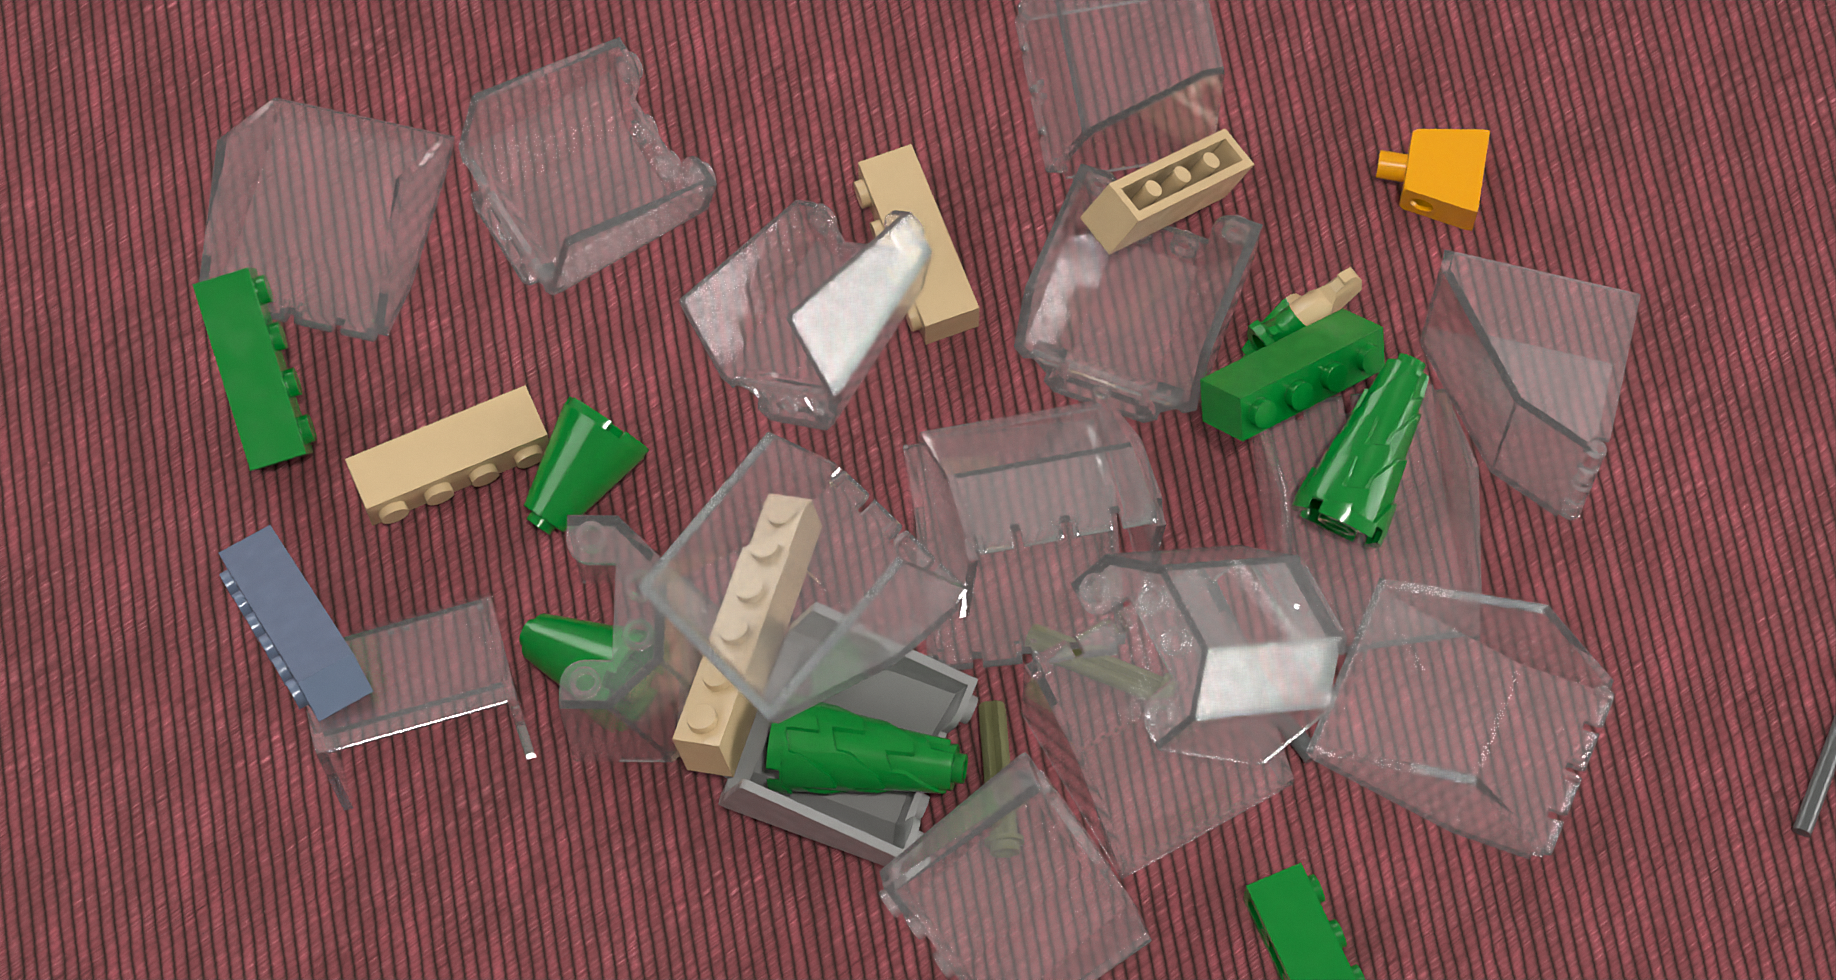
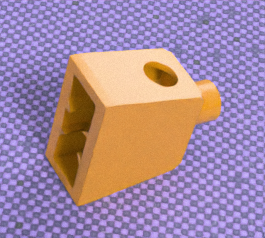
(1440, 174)

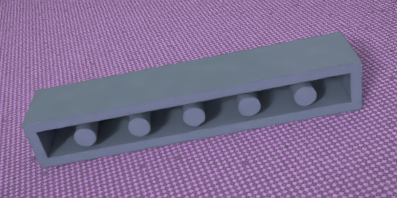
(292, 625)

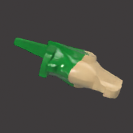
(1300, 311)

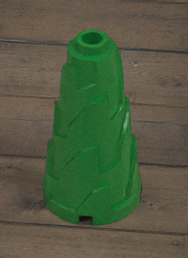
(1364, 465)
(846, 752)

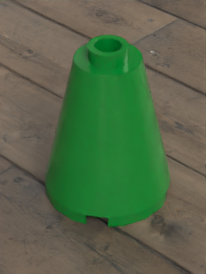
(579, 465)
(558, 641)

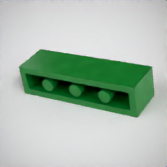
(254, 368)
(1292, 374)
(1296, 928)

